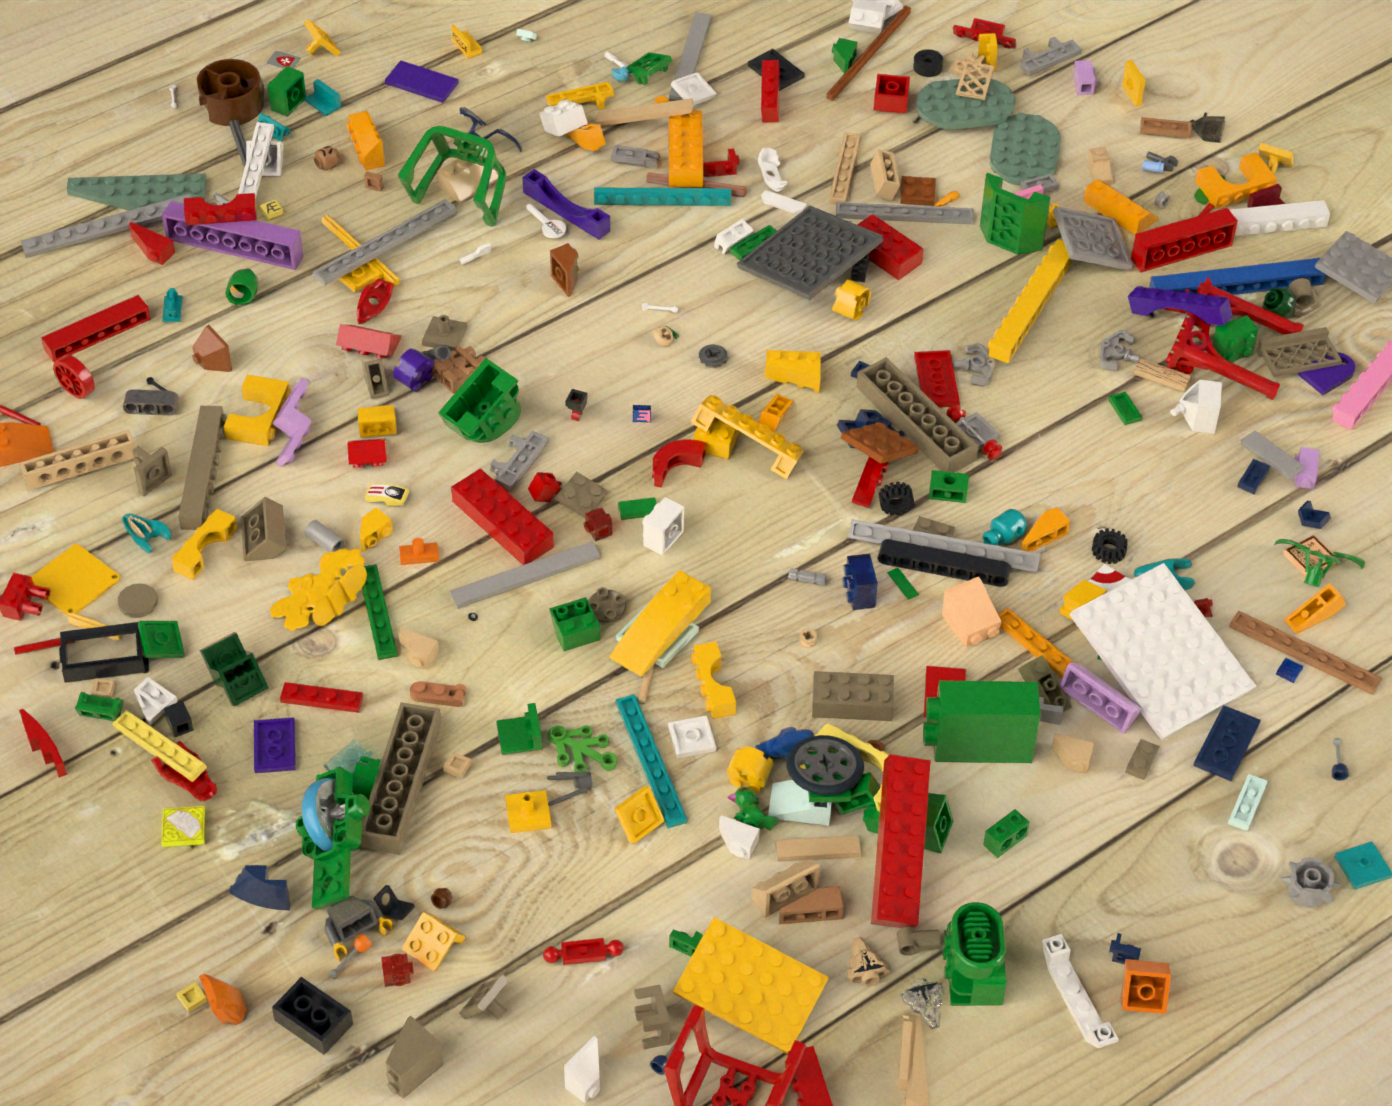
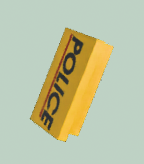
(465, 42)

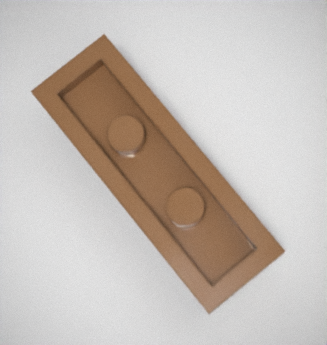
(1165, 127)

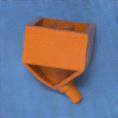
(1145, 986)

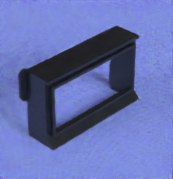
(106, 667)

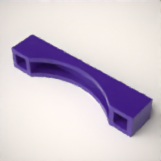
(541, 190)
(1211, 309)

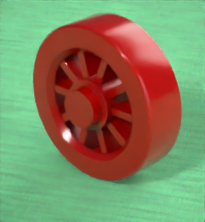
(73, 376)

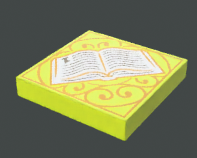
(183, 826)

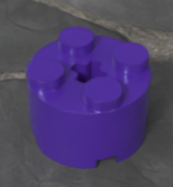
(414, 369)

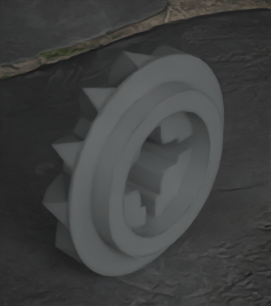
(716, 351)

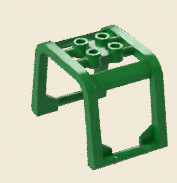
(470, 149)

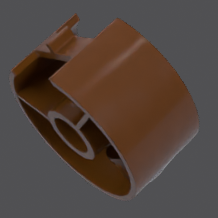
(231, 91)

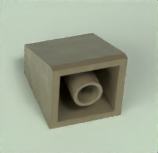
(412, 1058)

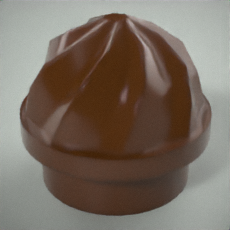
(441, 898)

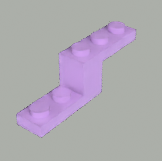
(292, 422)

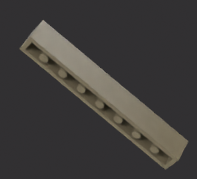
(201, 467)

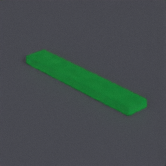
(378, 615)

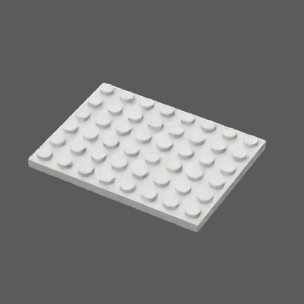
(1162, 651)

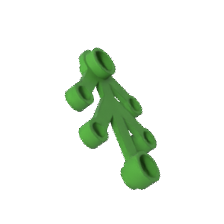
(581, 746)

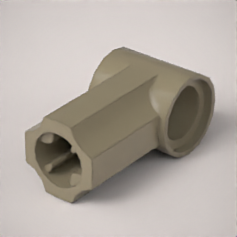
(912, 941)

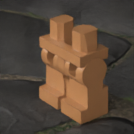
(456, 368)

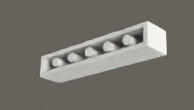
(1281, 217)

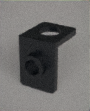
(394, 908)

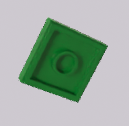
(161, 639)

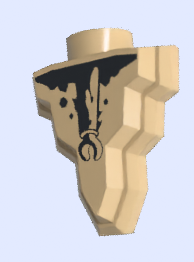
(865, 965)

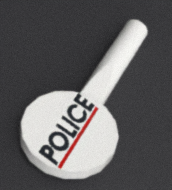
(550, 228)

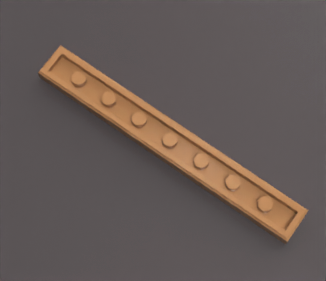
(1305, 652)

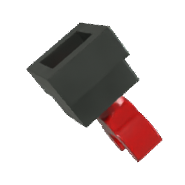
(576, 402)

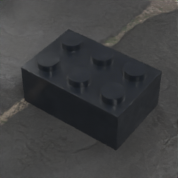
(312, 1015)

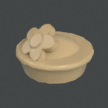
(663, 336)

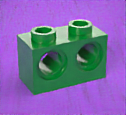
(1006, 833)

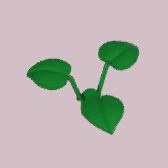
(1315, 573)

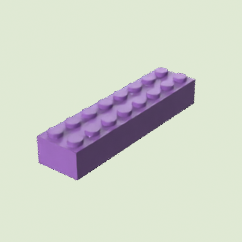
(242, 239)

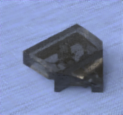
(1209, 127)

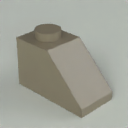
(375, 378)

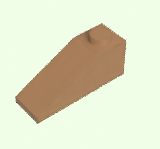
(818, 905)

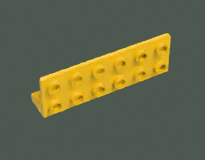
(788, 452)

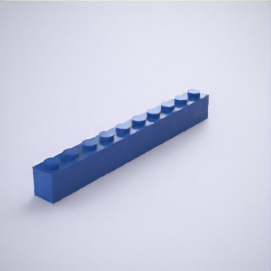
(1245, 278)

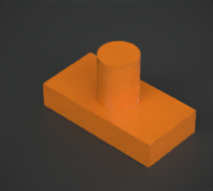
(419, 552)

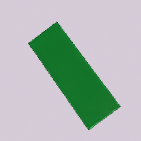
(903, 583)

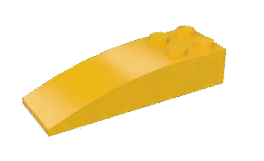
(661, 622)

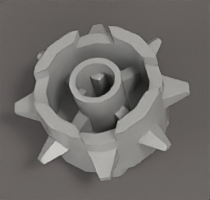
(1310, 882)

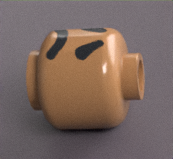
(326, 158)

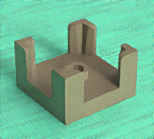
(653, 1016)

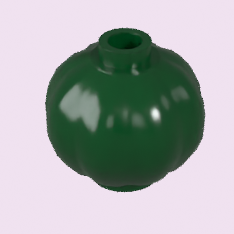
(1280, 301)

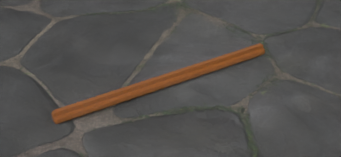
(868, 53)

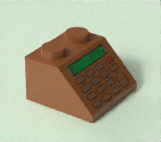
(564, 267)

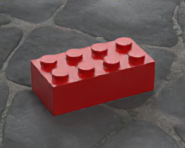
(896, 253)

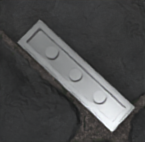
(1272, 454)

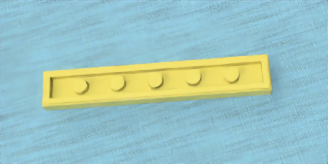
(159, 745)

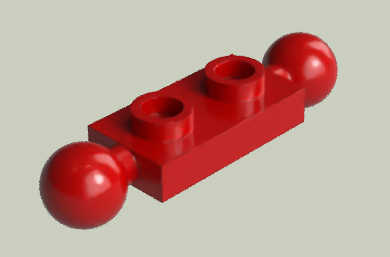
(583, 951)

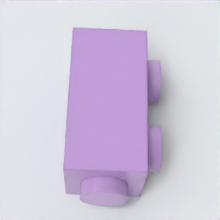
(1084, 77)
(1309, 459)

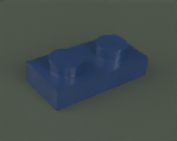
(1253, 476)

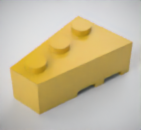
(794, 367)

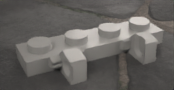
(1058, 53)
(526, 452)

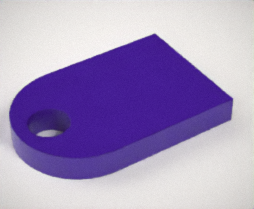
(1329, 378)

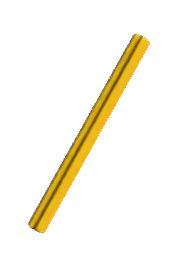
(352, 243)

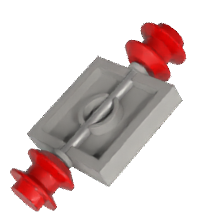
(978, 430)

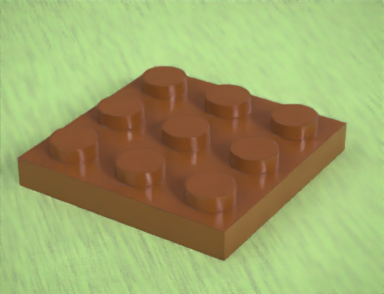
(880, 442)

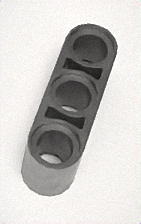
(150, 402)

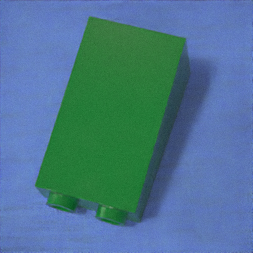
(938, 821)

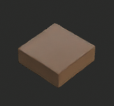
(373, 181)

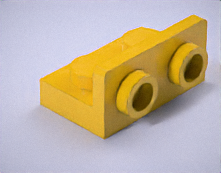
(988, 48)

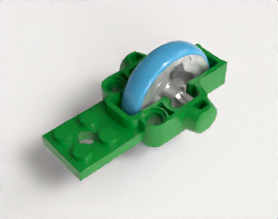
(331, 833)

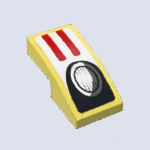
(390, 494)

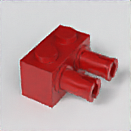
(17, 597)

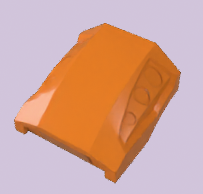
(224, 1000)

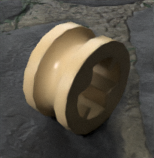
(808, 633)

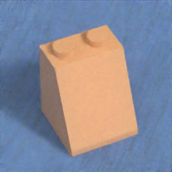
(971, 612)

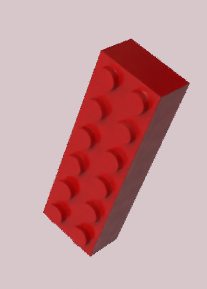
(1184, 239)
(502, 517)

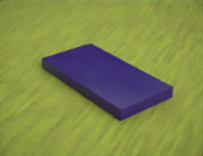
(421, 81)

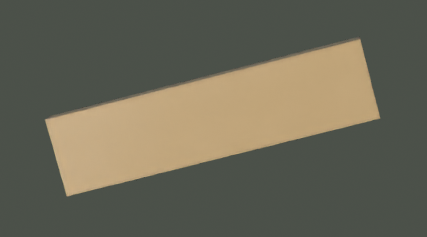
(818, 848)

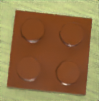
(918, 190)

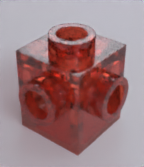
(396, 970)

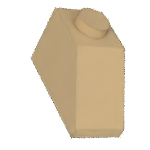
(1073, 752)

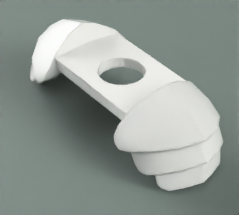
(768, 162)

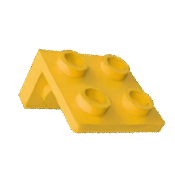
(377, 421)
(431, 940)

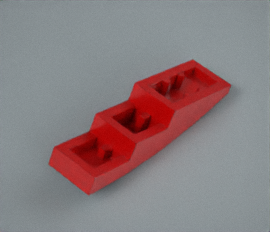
(40, 740)

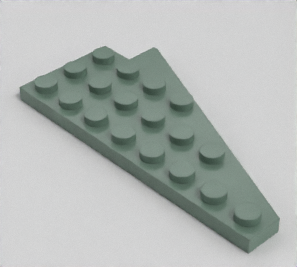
(136, 191)

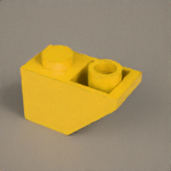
(374, 527)

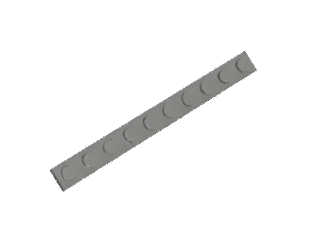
(96, 228)
(384, 242)
(877, 533)

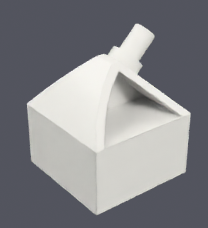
(1201, 406)

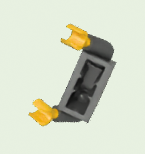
(350, 919)

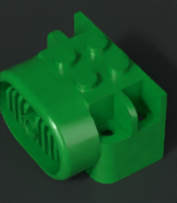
(483, 404)
(975, 956)

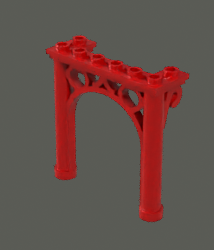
(1189, 355)

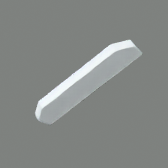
(782, 202)

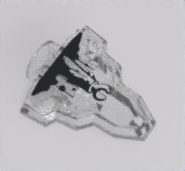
(925, 1000)

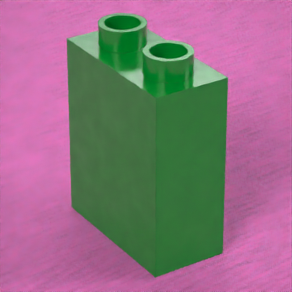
(983, 721)

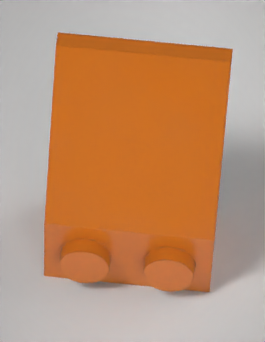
(23, 442)

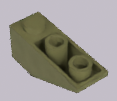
(1048, 686)

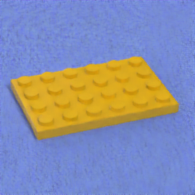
(750, 985)

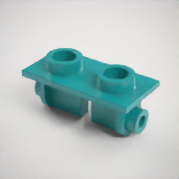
(279, 129)
(172, 306)

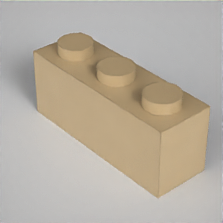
(884, 174)

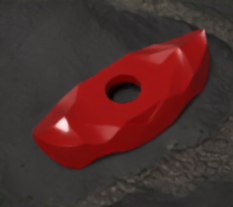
(379, 290)

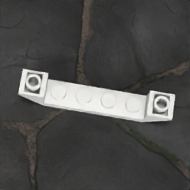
(1074, 994)

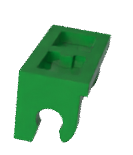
(99, 707)
(365, 776)

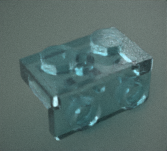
(348, 757)

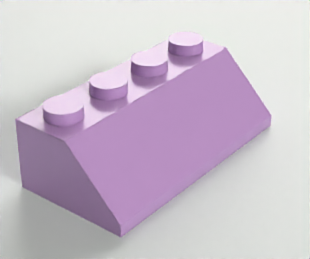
(1099, 697)

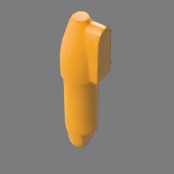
(952, 196)

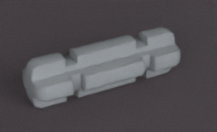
(807, 576)

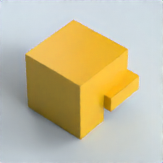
(1080, 595)

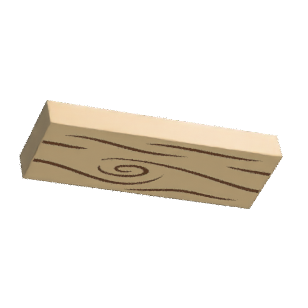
(1162, 375)

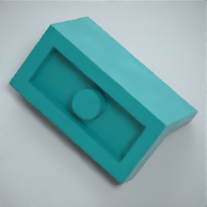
(324, 98)

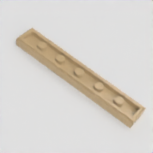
(644, 112)
(845, 168)

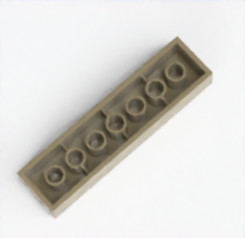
(917, 416)
(400, 778)

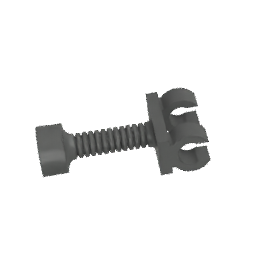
(440, 352)

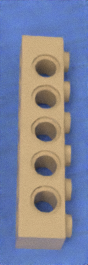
(77, 460)

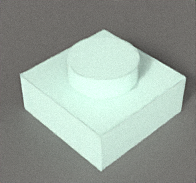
(526, 35)

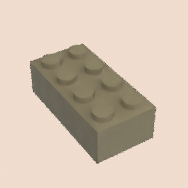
(853, 696)

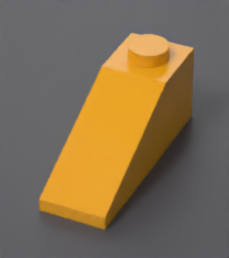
(588, 137)
(775, 412)
(1048, 528)
(1316, 609)

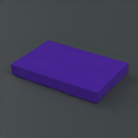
(274, 745)

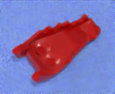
(201, 788)

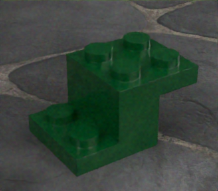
(234, 669)

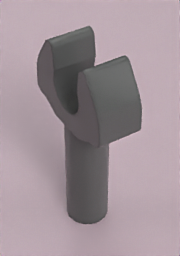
(1169, 162)

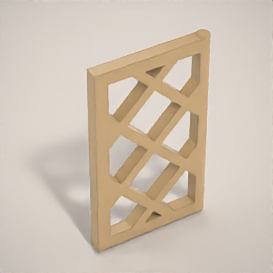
(972, 92)

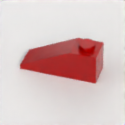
(154, 245)

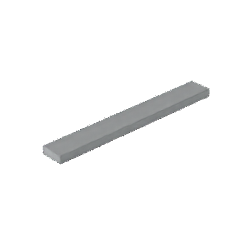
(692, 49)
(905, 213)
(524, 574)

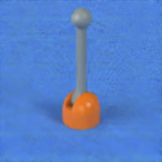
(360, 944)

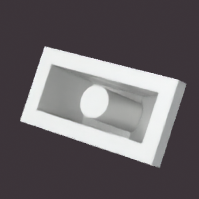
(739, 837)

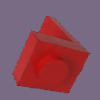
(722, 168)

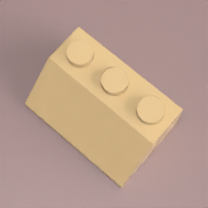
(462, 179)
(786, 887)

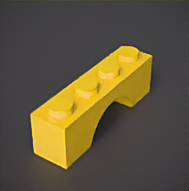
(217, 528)
(719, 698)

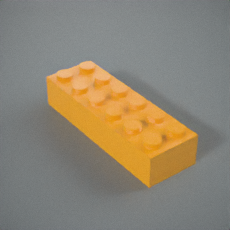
(686, 150)

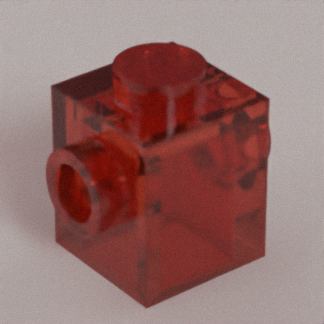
(598, 524)

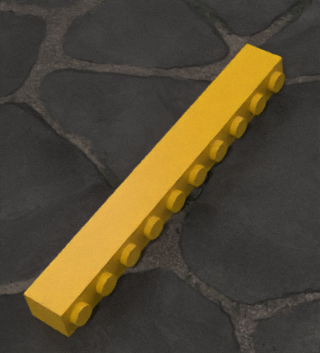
(1030, 303)

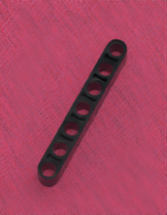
(943, 562)

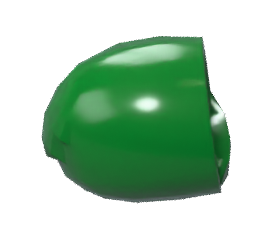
(244, 282)

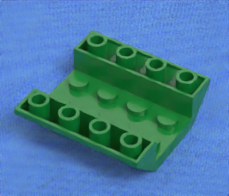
(1013, 220)

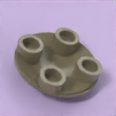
(607, 604)

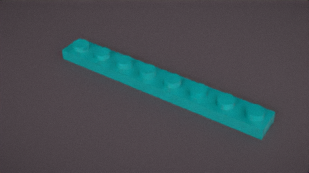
(662, 196)

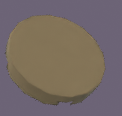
(137, 600)

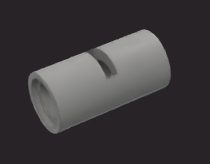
(324, 536)

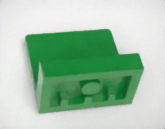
(520, 733)

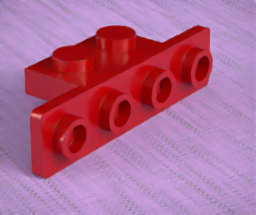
(985, 27)
(868, 482)

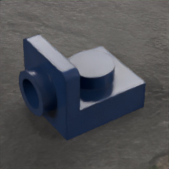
(1123, 951)

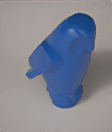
(781, 745)

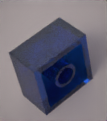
(860, 582)

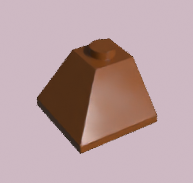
(212, 351)

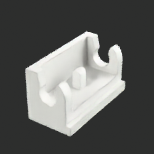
(733, 235)

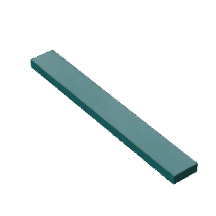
(651, 761)

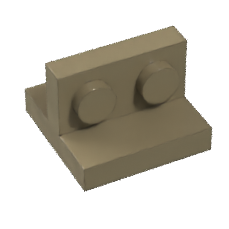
(151, 469)

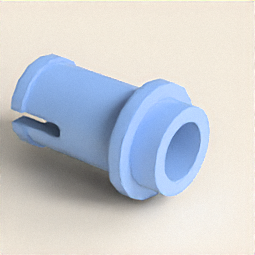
(1153, 166)

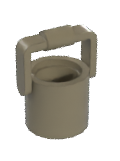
(1304, 296)

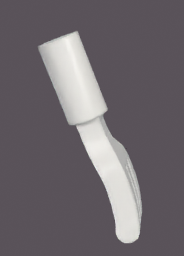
(612, 58)
(482, 250)

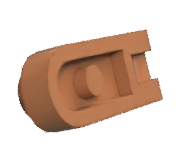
(438, 693)

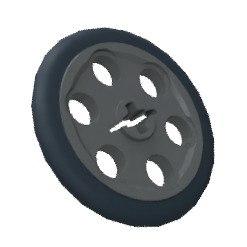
(828, 786)

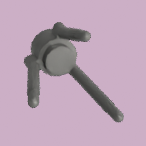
(581, 779)

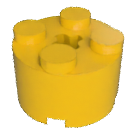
(851, 299)
(749, 768)

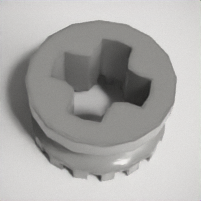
(1162, 200)

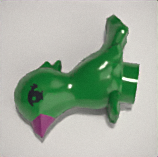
(749, 811)

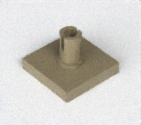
(444, 332)
(485, 999)

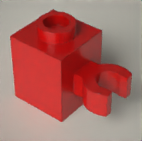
(544, 487)

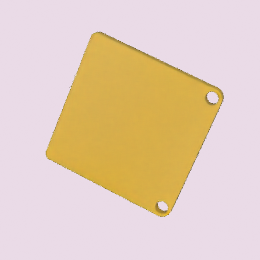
(75, 579)

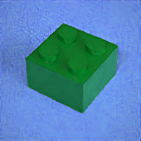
(287, 91)
(1235, 339)

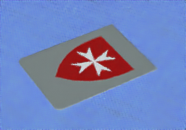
(283, 59)

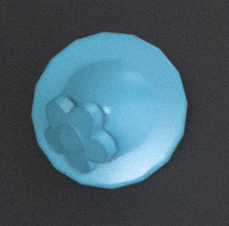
(621, 74)

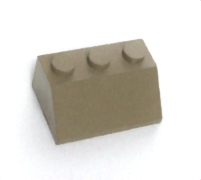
(263, 531)

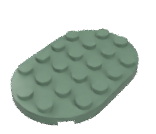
(949, 111)
(1024, 148)

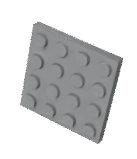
(1092, 238)
(1358, 266)

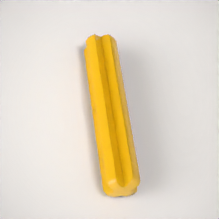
(84, 622)

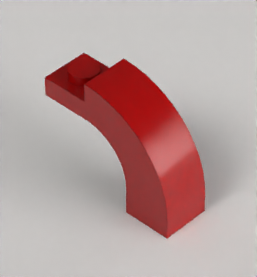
(677, 453)

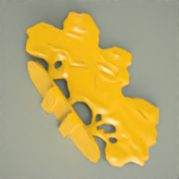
(318, 592)

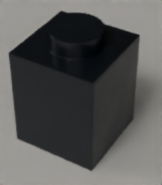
(178, 719)

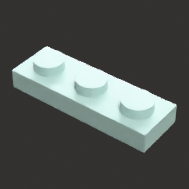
(1247, 802)

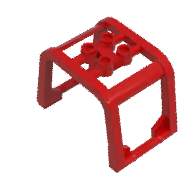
(726, 1091)

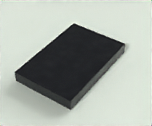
(788, 72)

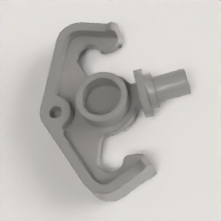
(1111, 348)
(977, 363)

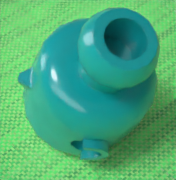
(1006, 528)

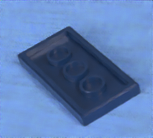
(1227, 743)

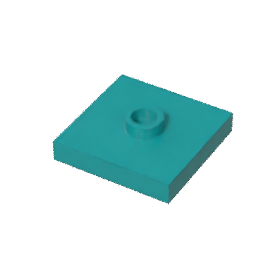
(1363, 865)

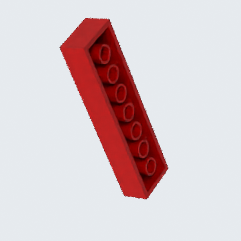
(900, 842)

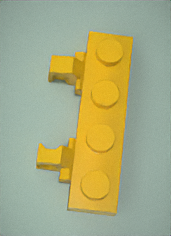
(593, 93)

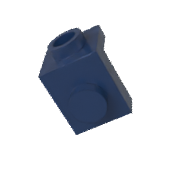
(1311, 517)

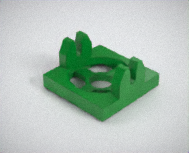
(657, 62)

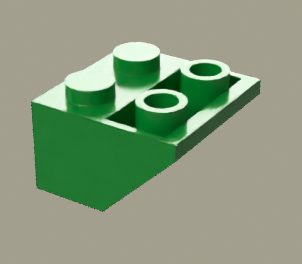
(575, 624)

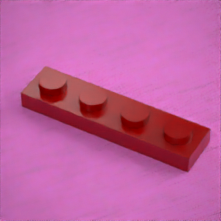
(321, 697)

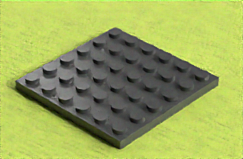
(810, 252)

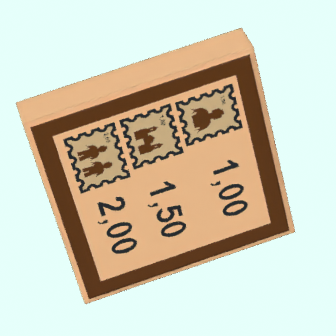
(1298, 556)

